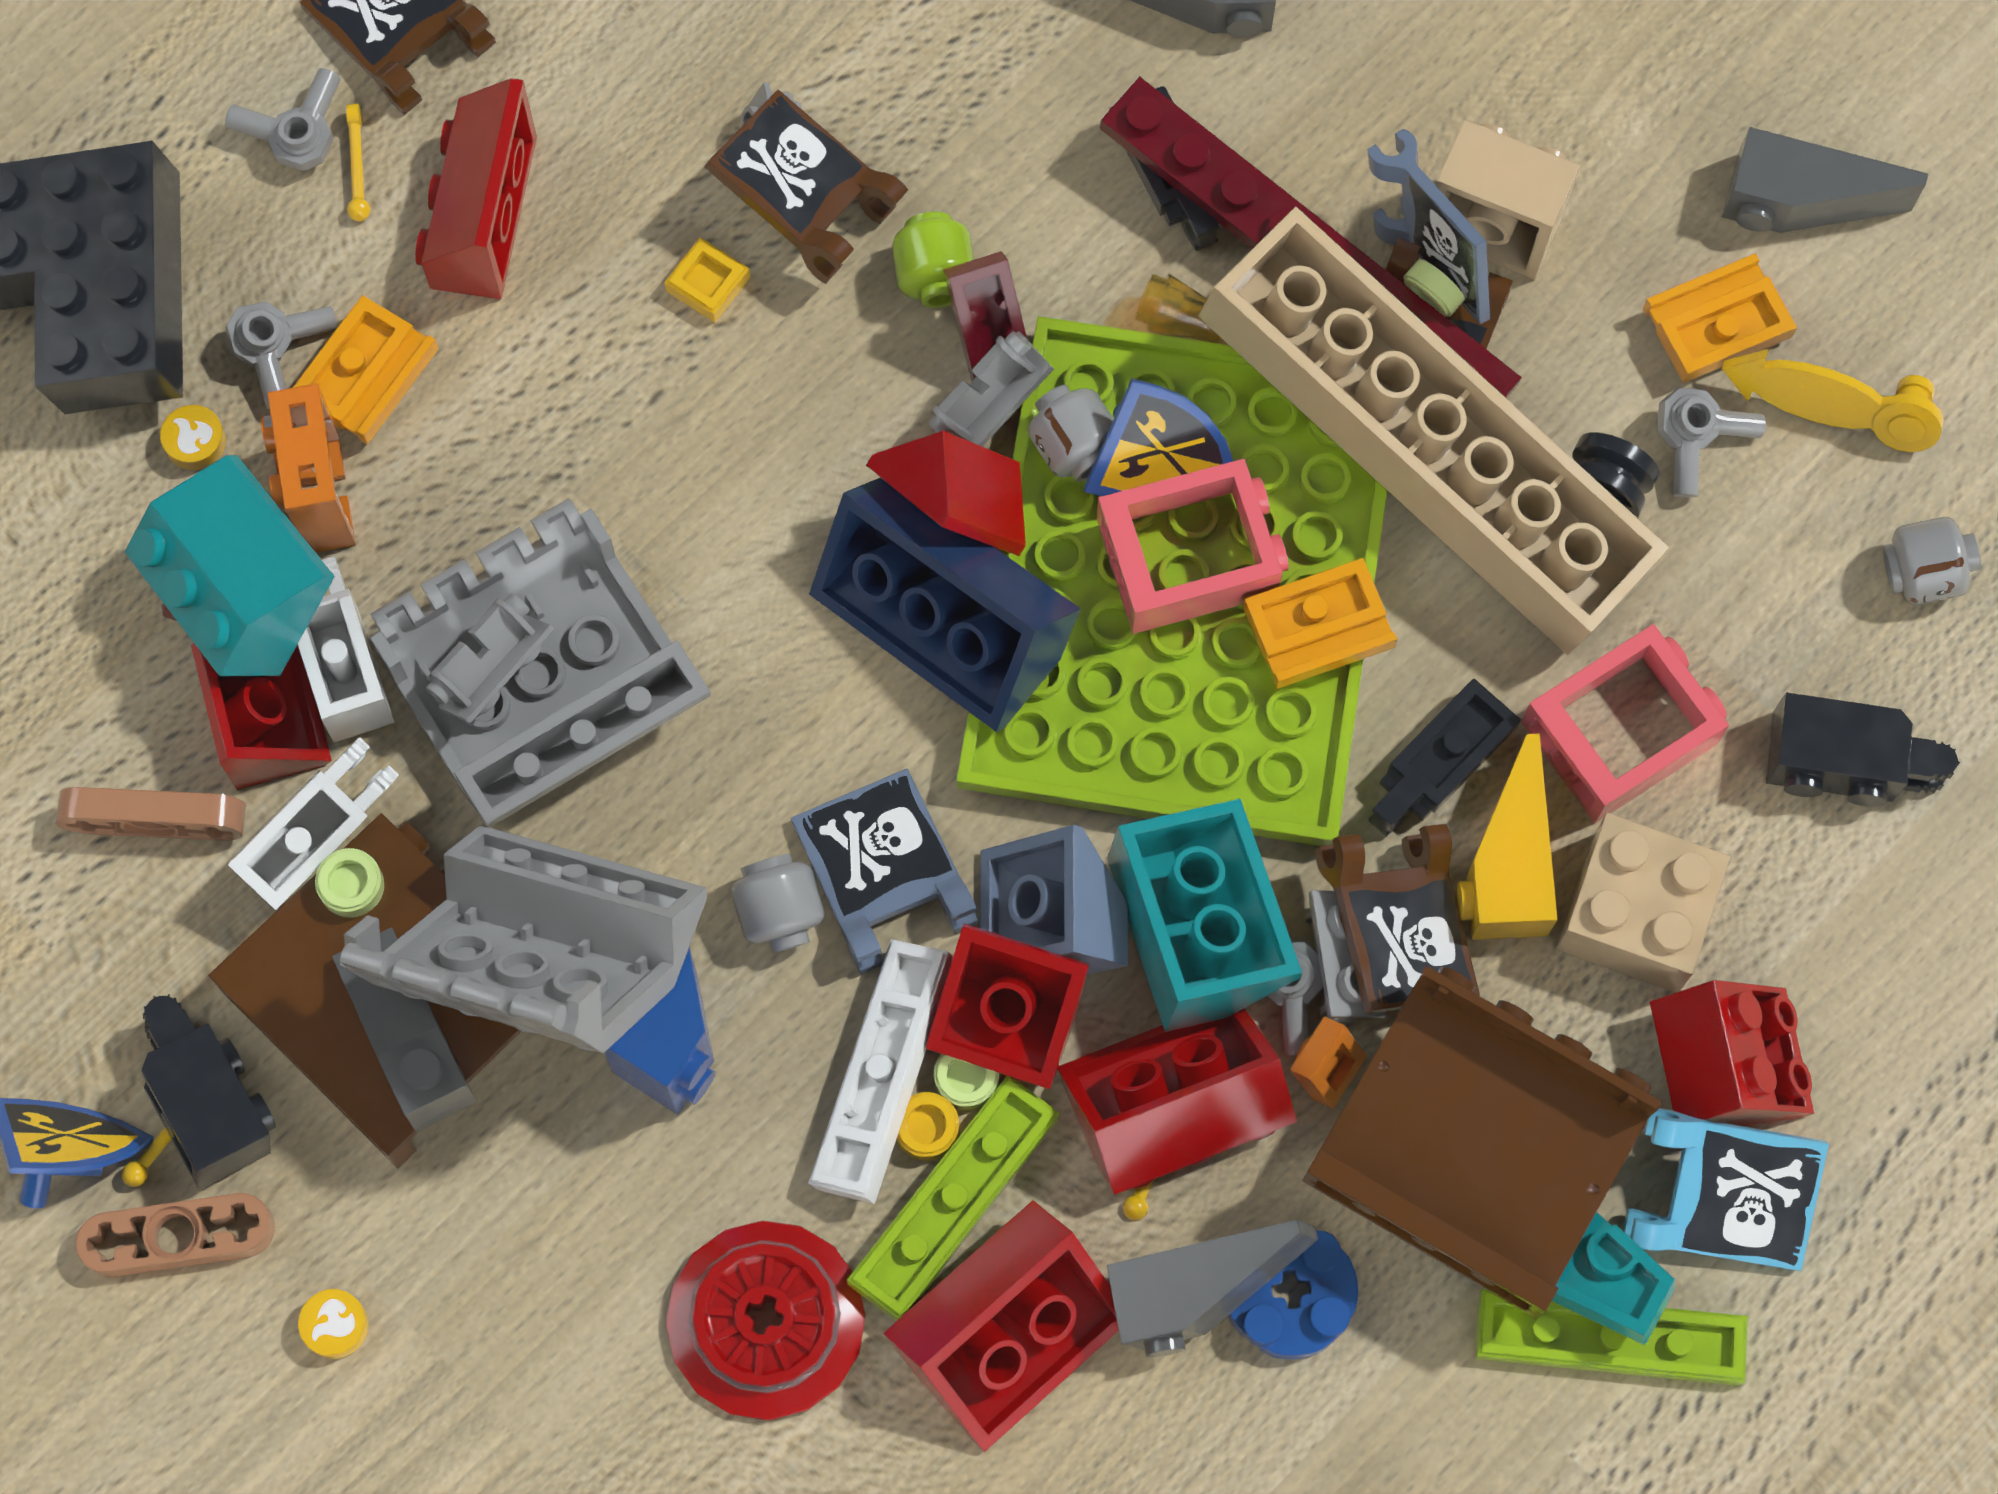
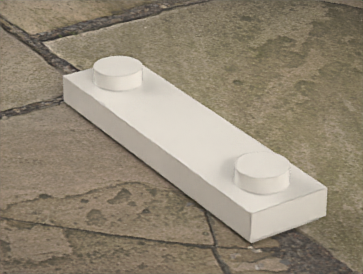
(881, 1072)

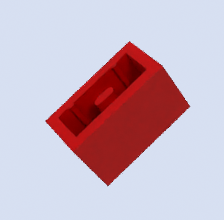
(1732, 1053)

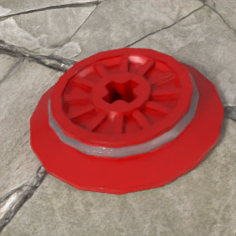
(788, 1364)

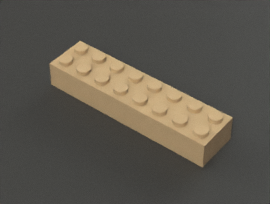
(1431, 430)

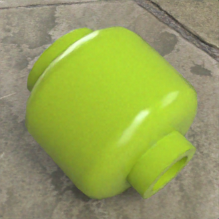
(923, 250)

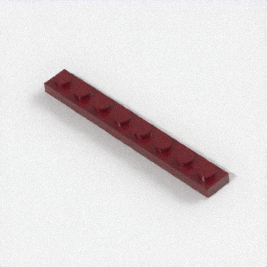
(1253, 204)

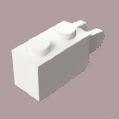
(343, 665)
(307, 829)

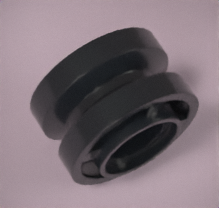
(1618, 467)

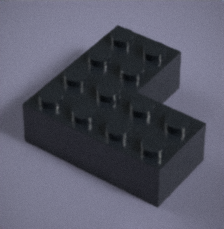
(101, 261)

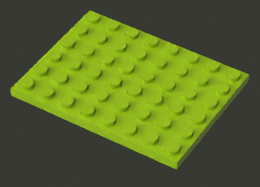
(1191, 705)

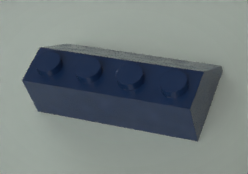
(942, 602)

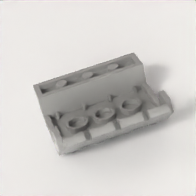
(587, 694)
(539, 940)

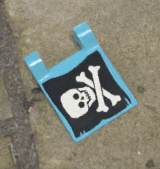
(1734, 1192)

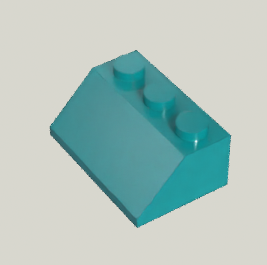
(230, 569)
(1202, 913)

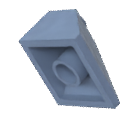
(1056, 898)

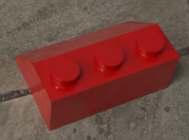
(478, 192)
(1176, 1098)
(1007, 1324)

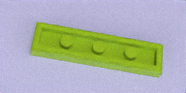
(953, 1199)
(1681, 1347)

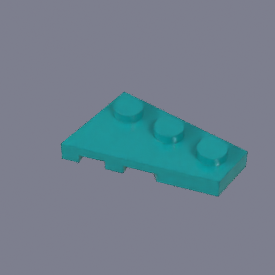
(1615, 1282)

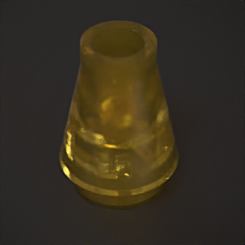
(1173, 309)

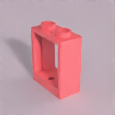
(1160, 608)
(1578, 761)

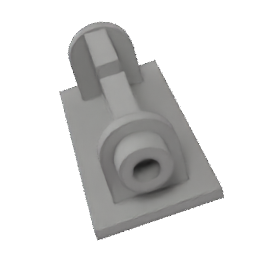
(1001, 385)
(471, 682)
(1340, 988)

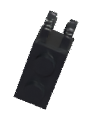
(1852, 751)
(199, 1095)

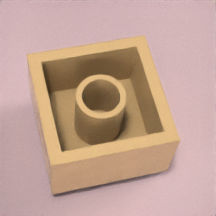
(1508, 193)
(1643, 903)

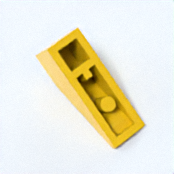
(1511, 876)

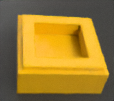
(707, 279)

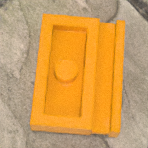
(1719, 317)
(368, 367)
(1319, 623)

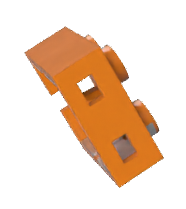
(300, 438)

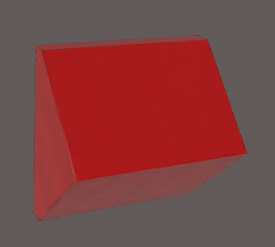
(959, 487)
(263, 723)
(1007, 1006)

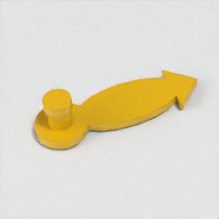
(1831, 398)

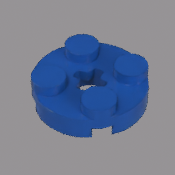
(1321, 1313)

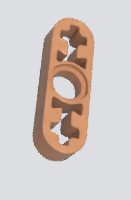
(150, 813)
(124, 1224)

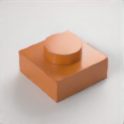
(1328, 1062)

